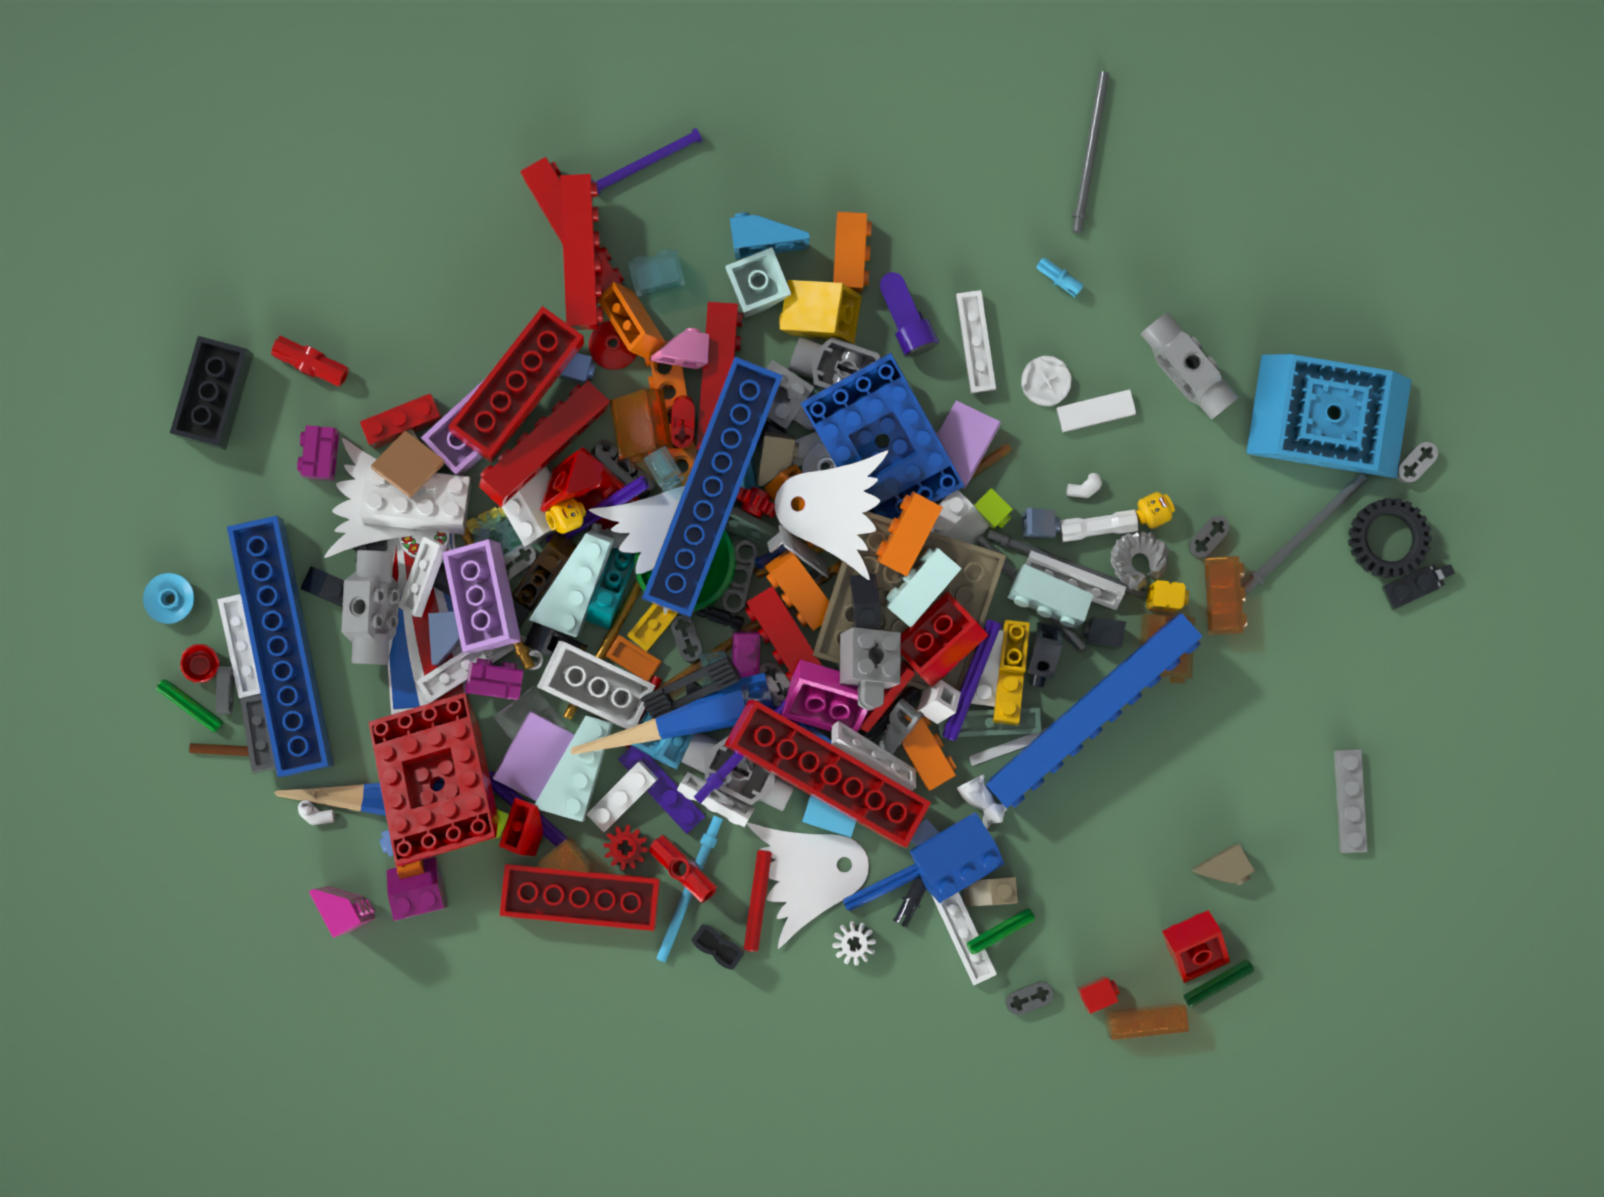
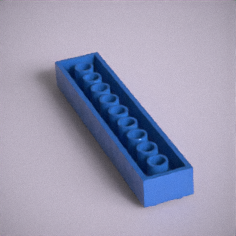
(712, 487)
(280, 646)
(1093, 710)

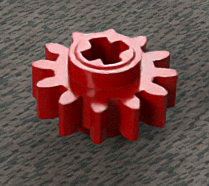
(756, 502)
(633, 840)

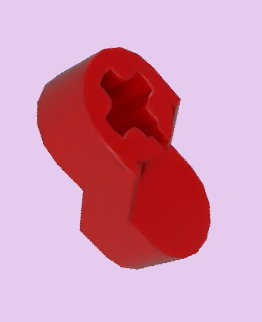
(682, 409)

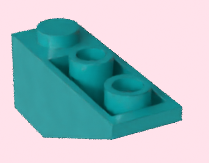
(610, 589)

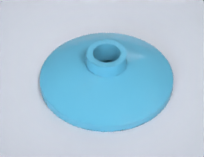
(156, 597)

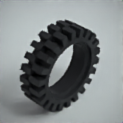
(1411, 517)

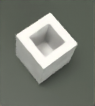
(939, 701)

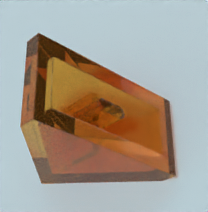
(567, 857)

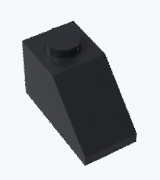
(324, 586)
(865, 602)
(1104, 633)
(546, 639)

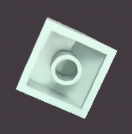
(758, 282)

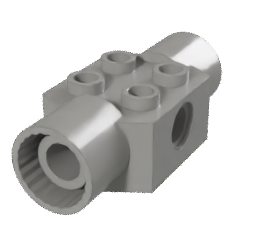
(829, 361)
(1199, 385)
(370, 607)
(746, 781)

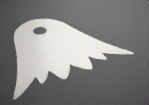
(832, 508)
(647, 524)
(355, 530)
(810, 873)

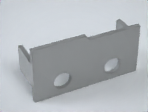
(803, 552)

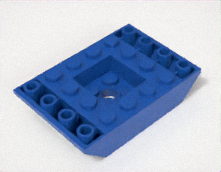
(878, 403)

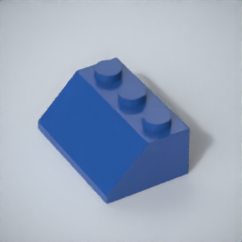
(956, 857)

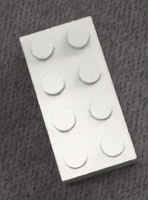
(435, 507)
(595, 685)

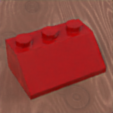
(940, 639)

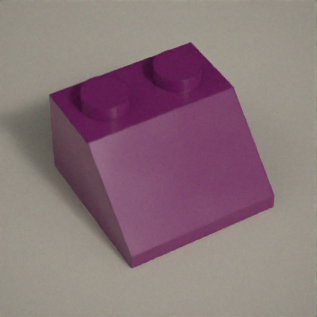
(416, 893)

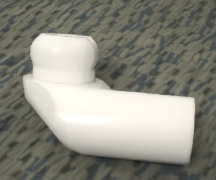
(1087, 489)
(313, 815)

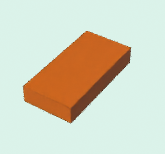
(633, 658)

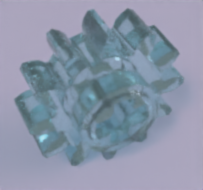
(500, 526)

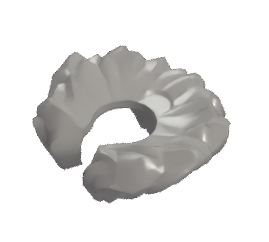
(1133, 544)

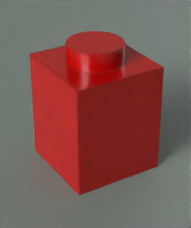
(1098, 994)

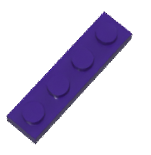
(665, 791)

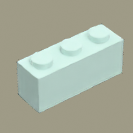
(922, 585)
(1050, 596)

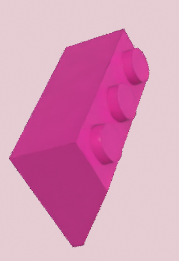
(821, 700)
(342, 909)

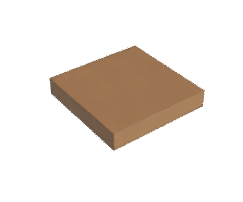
(407, 464)

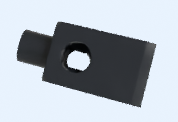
(1044, 653)

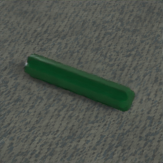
(1218, 983)

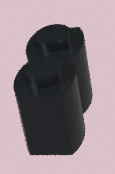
(724, 950)

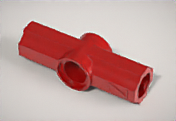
(309, 361)
(694, 878)

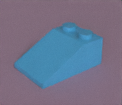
(755, 234)

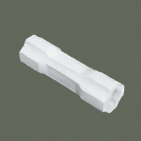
(1117, 523)

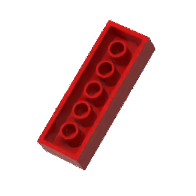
(516, 384)
(580, 897)

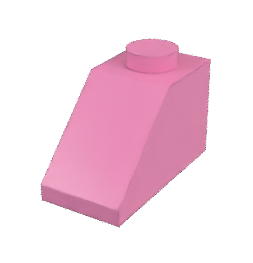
(685, 350)

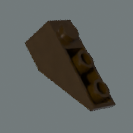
(544, 570)

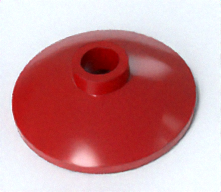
(603, 354)

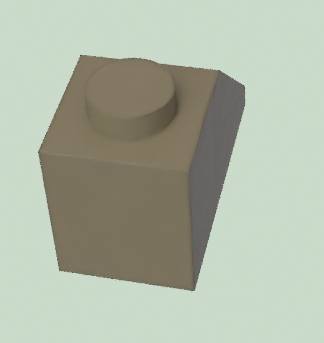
(776, 455)
(1227, 866)
(991, 892)

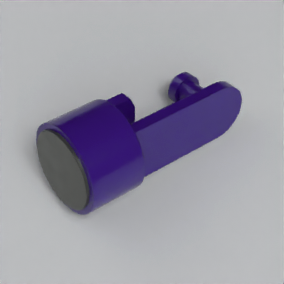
(914, 332)

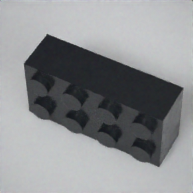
(211, 393)

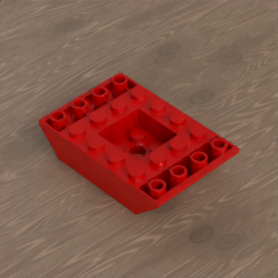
(414, 753)

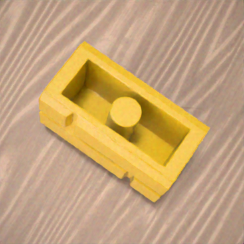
(1166, 596)

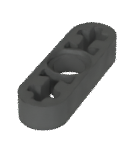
(608, 455)

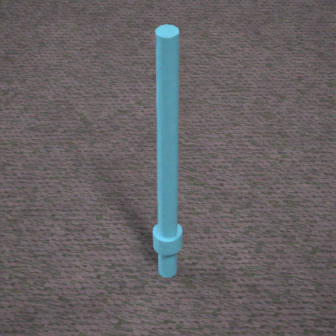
(708, 841)

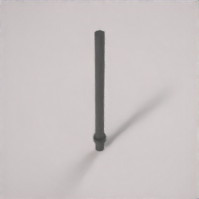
(1080, 213)
(1308, 529)
(1005, 540)

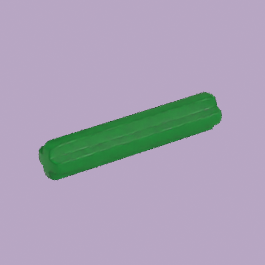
(189, 705)
(1000, 931)

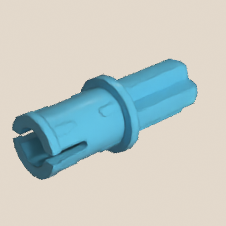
(1060, 277)

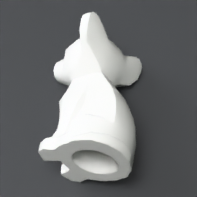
(980, 797)

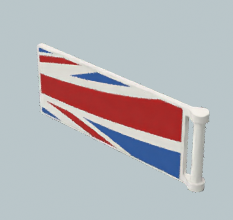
(410, 648)

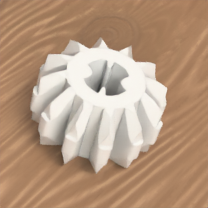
(846, 946)

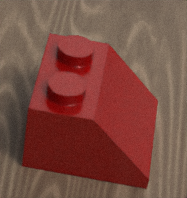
(572, 479)
(1196, 946)

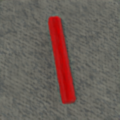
(757, 900)

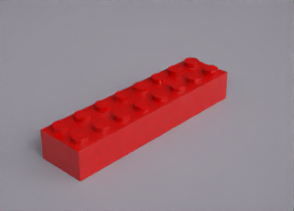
(827, 773)

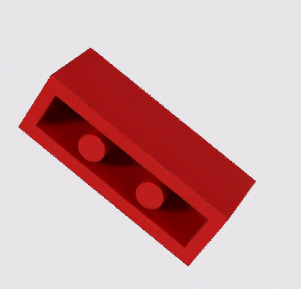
(392, 423)

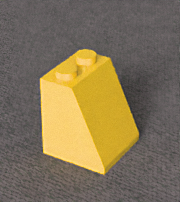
(821, 311)

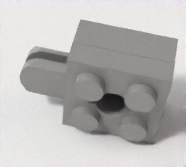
(788, 398)
(860, 667)

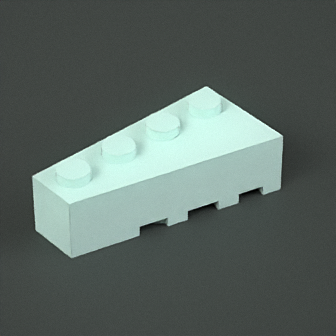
(568, 597)
(575, 776)

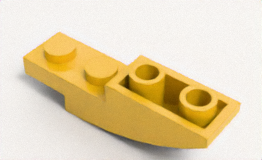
(1011, 672)

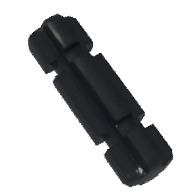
(721, 617)

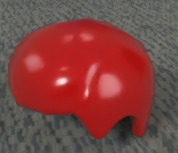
(199, 663)

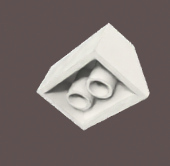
(525, 512)
(960, 519)

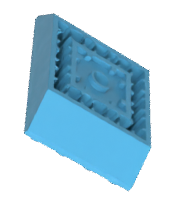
(1294, 423)

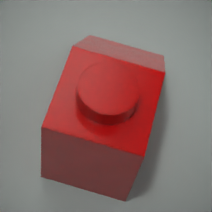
(522, 829)

